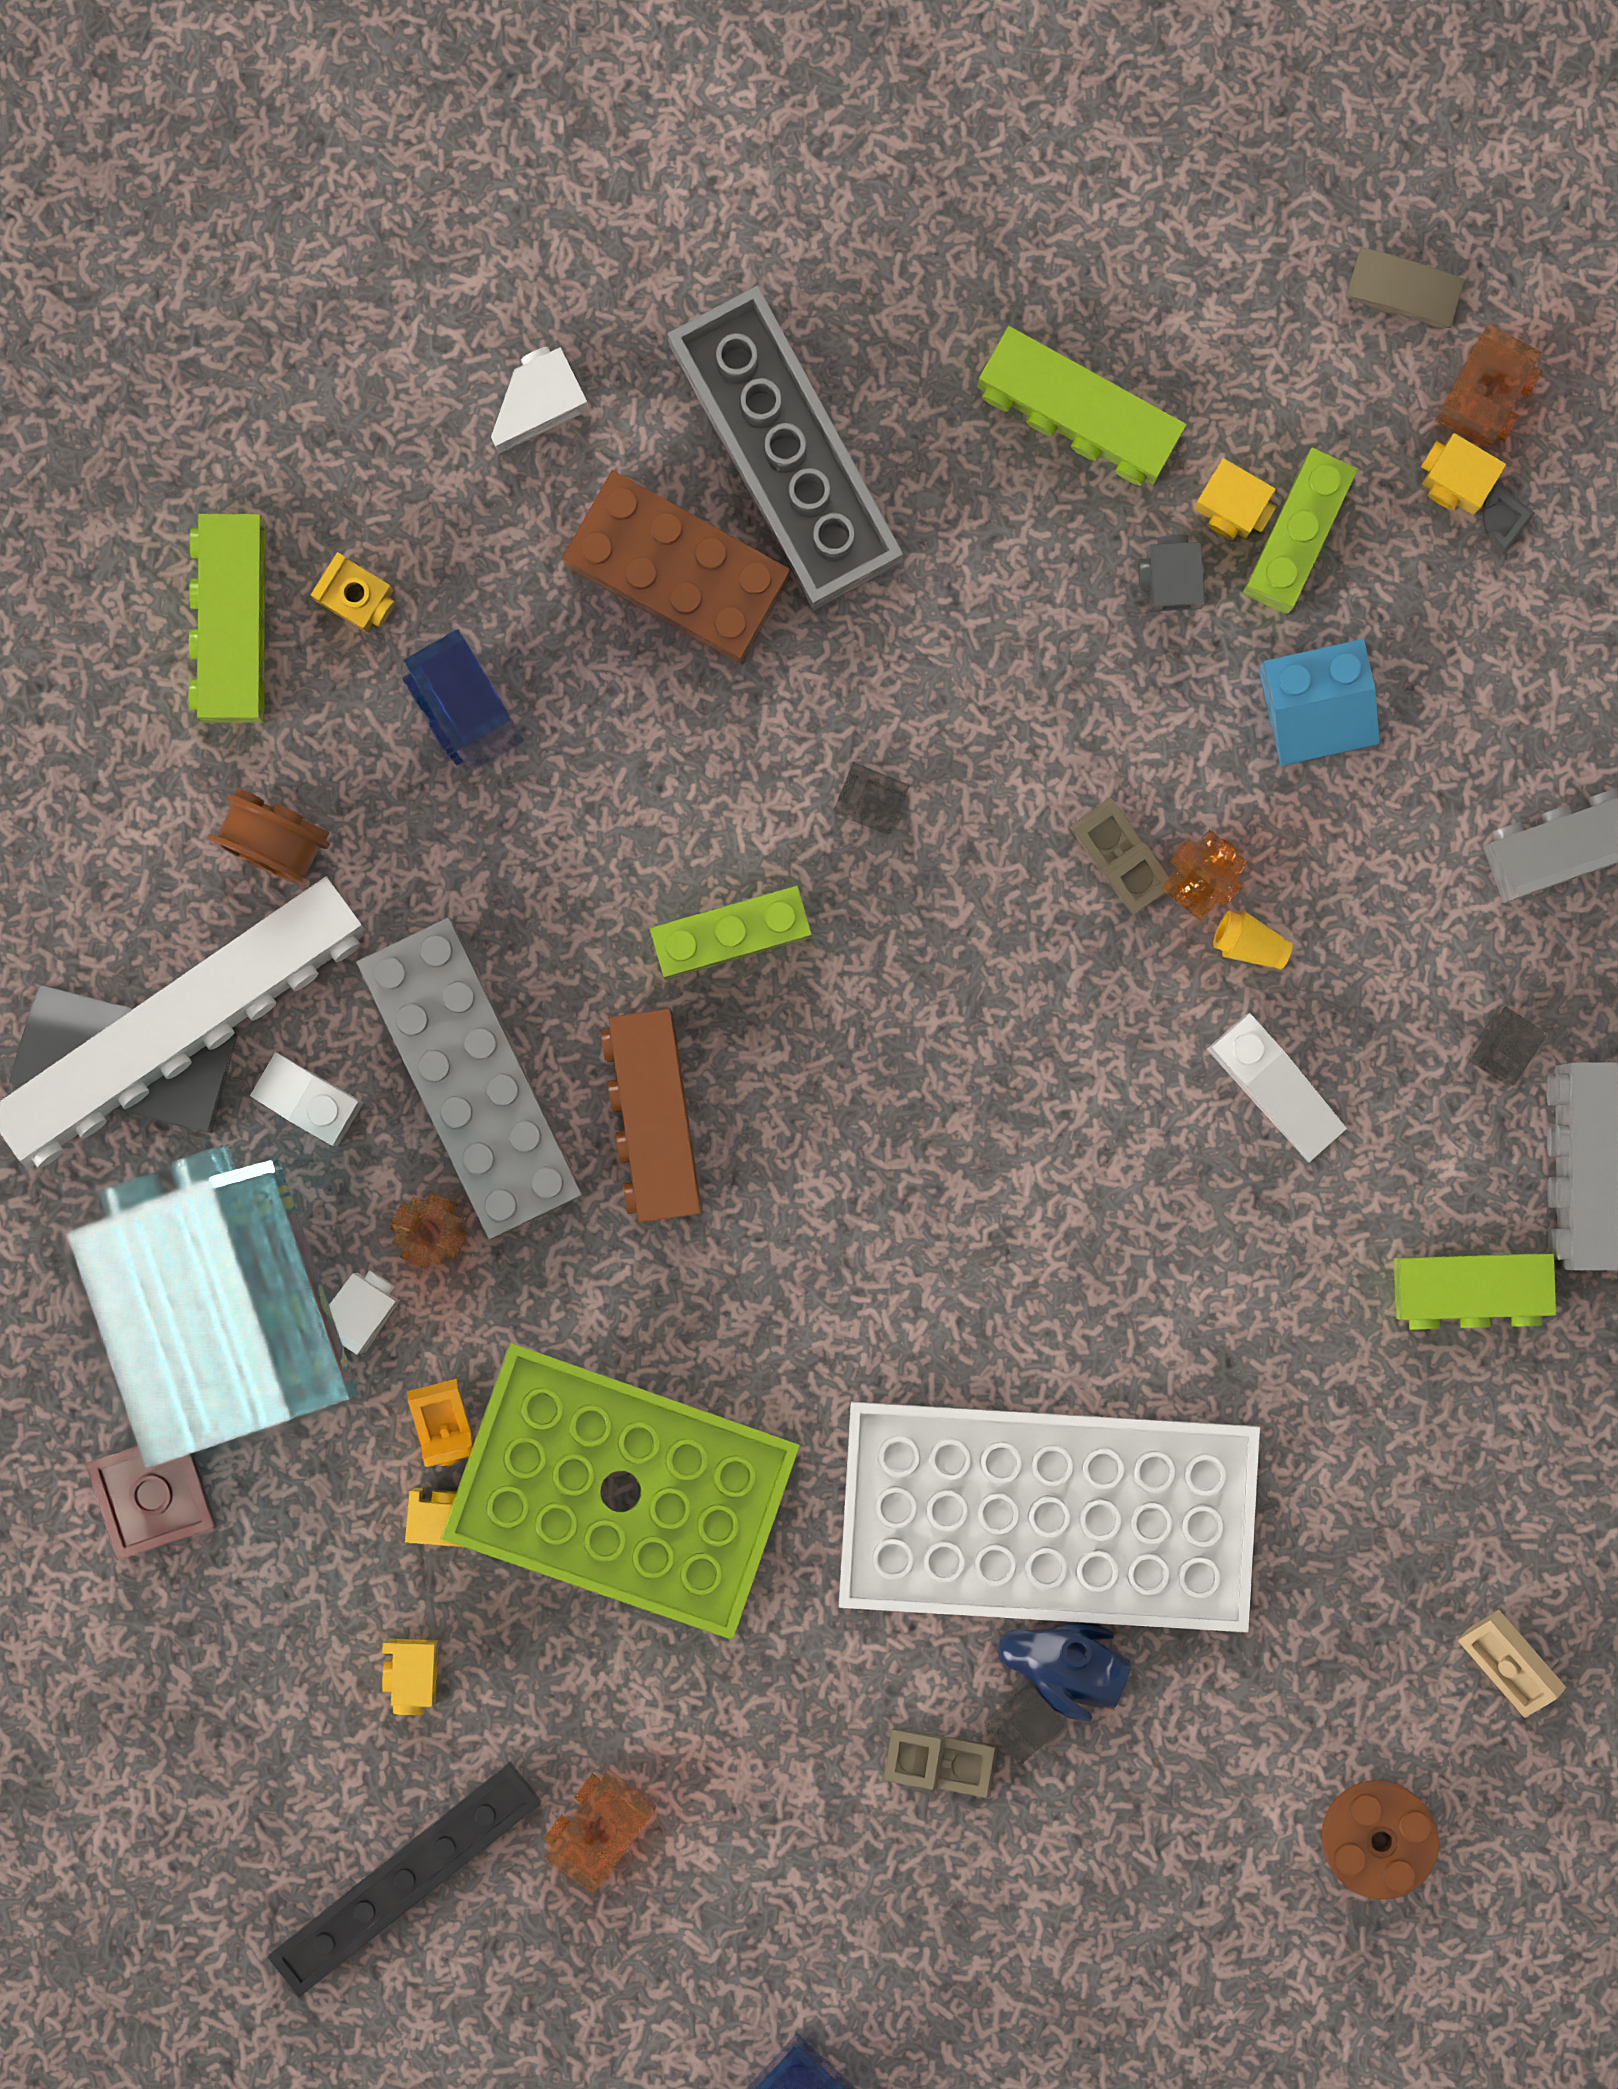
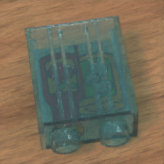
(210, 1305)

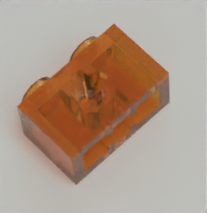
(1497, 358)
(592, 1860)

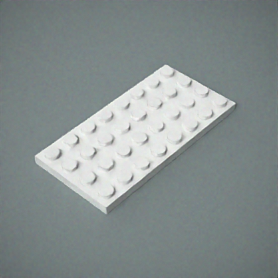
(1049, 1517)

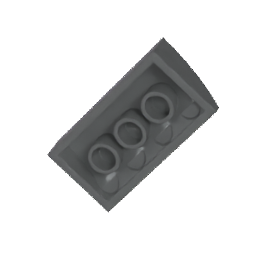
(66, 1020)

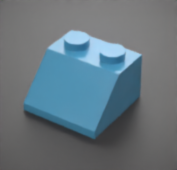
(1321, 702)

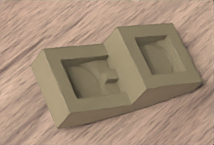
(1405, 287)
(1121, 855)
(941, 1763)

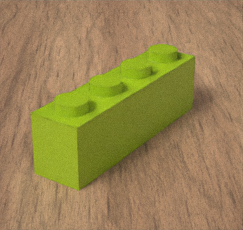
(1080, 406)
(230, 618)

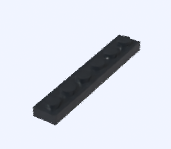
(404, 1879)

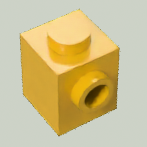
(1460, 474)
(1235, 501)

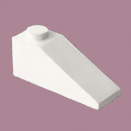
(1277, 1086)

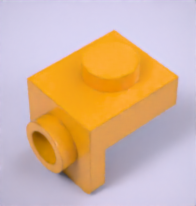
(441, 1423)

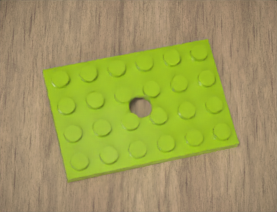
(700, 1507)

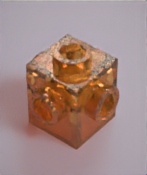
(1205, 874)
(408, 1227)

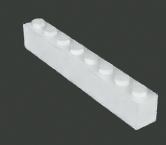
(177, 1023)

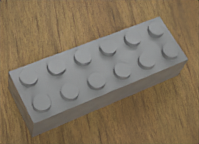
(785, 448)
(470, 1078)

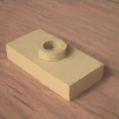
(1511, 1663)

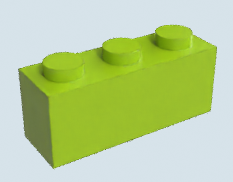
(1299, 531)
(731, 933)
(1474, 1289)

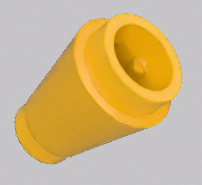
(1251, 941)

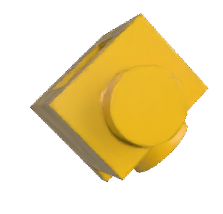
(332, 590)
(428, 1516)
(410, 1674)

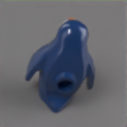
(1068, 1666)

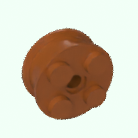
(270, 837)
(1398, 1864)

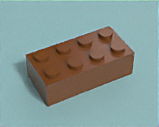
(676, 567)
(654, 1115)

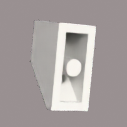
(538, 399)
(306, 1100)
(362, 1310)

